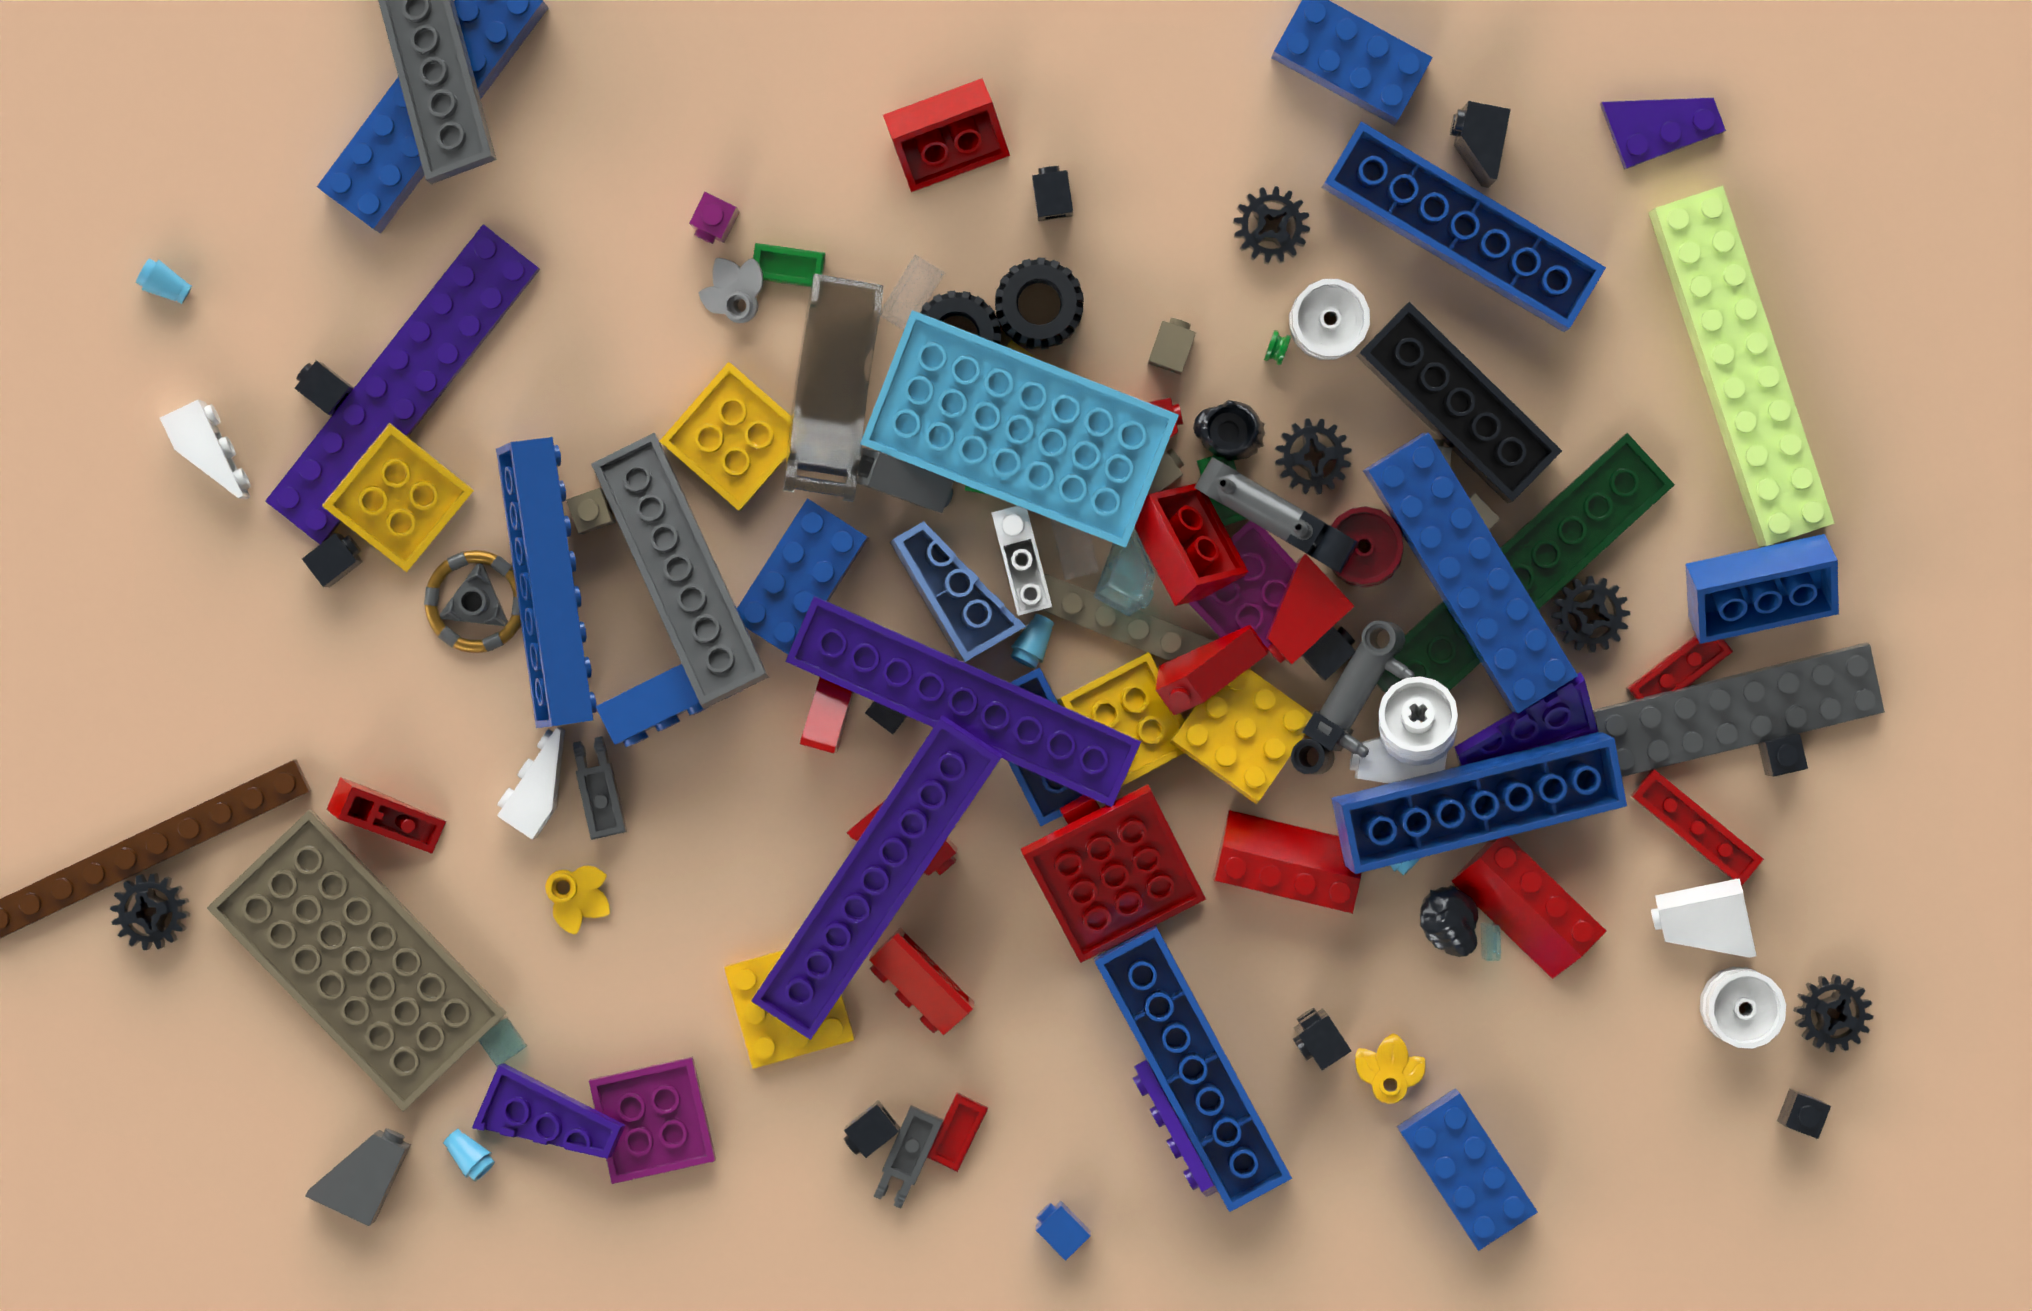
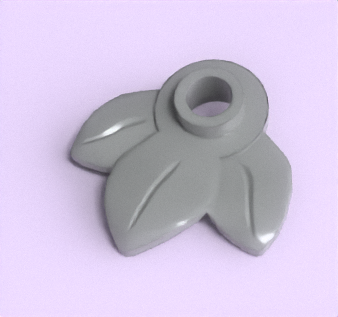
(730, 286)

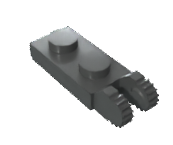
(599, 792)
(909, 1152)

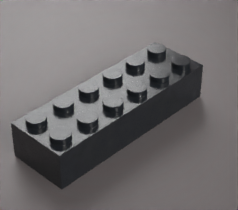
(1459, 403)

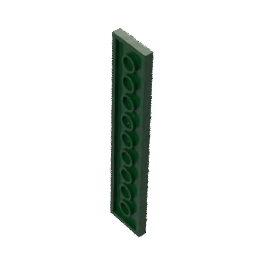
(1546, 553)

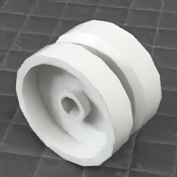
(1308, 323)
(1415, 741)
(1763, 1013)

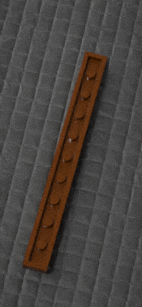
(151, 846)

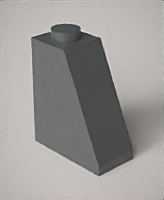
(904, 480)
(363, 1178)

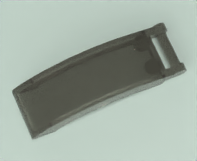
(832, 385)

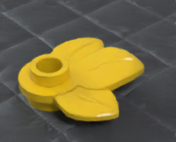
(581, 900)
(1389, 1063)

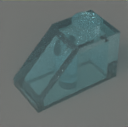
(1126, 578)

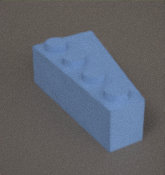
(955, 596)

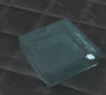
(1490, 942)
(502, 1042)

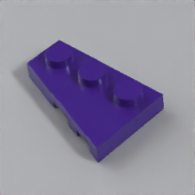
(1658, 127)

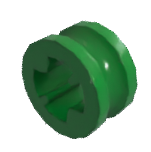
(1277, 348)

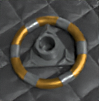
(472, 602)

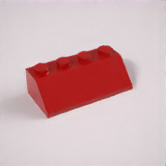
(1285, 862)
(1528, 905)

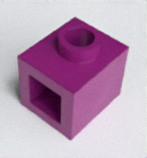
(713, 218)

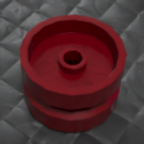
(1386, 550)

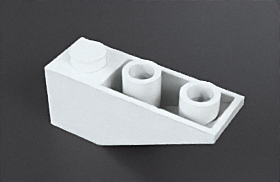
(198, 439)
(1021, 560)
(537, 793)

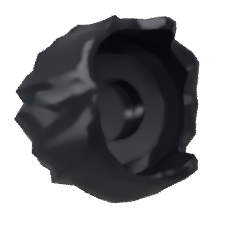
(1230, 430)
(1450, 921)

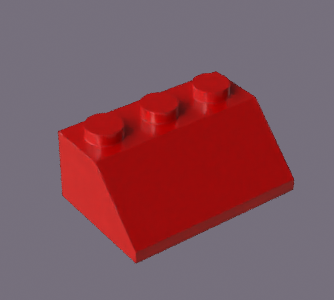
(946, 135)
(1188, 544)
(920, 983)

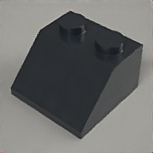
(1481, 138)

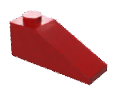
(1208, 669)
(385, 815)

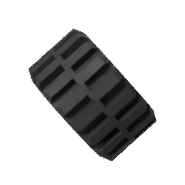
(1030, 273)
(968, 306)

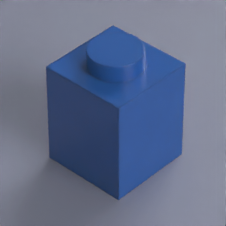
(1062, 1229)

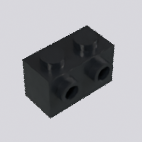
(1319, 1038)

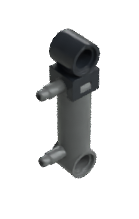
(1276, 515)
(1331, 726)

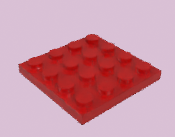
(1113, 873)

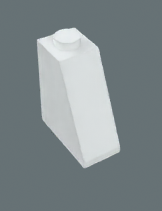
(1384, 768)
(1706, 918)

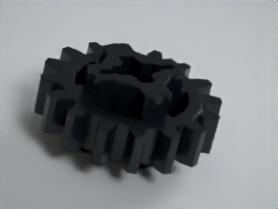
(1261, 212)
(1328, 453)
(1584, 629)
(154, 924)
(1826, 1024)

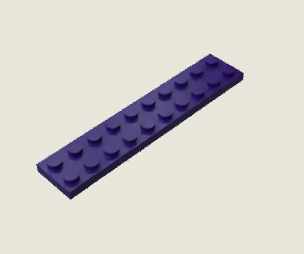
(407, 375)
(933, 684)
(877, 877)

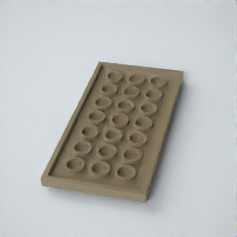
(356, 960)

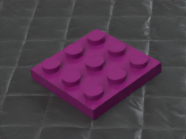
(1257, 594)
(661, 1118)

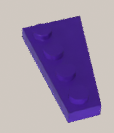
(1552, 719)
(534, 1111)
(1179, 1142)

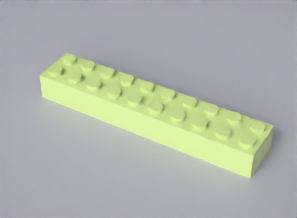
(1741, 367)

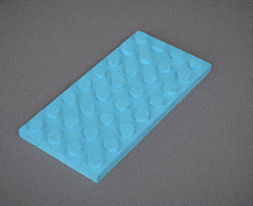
(1019, 428)

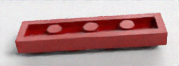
(1696, 827)

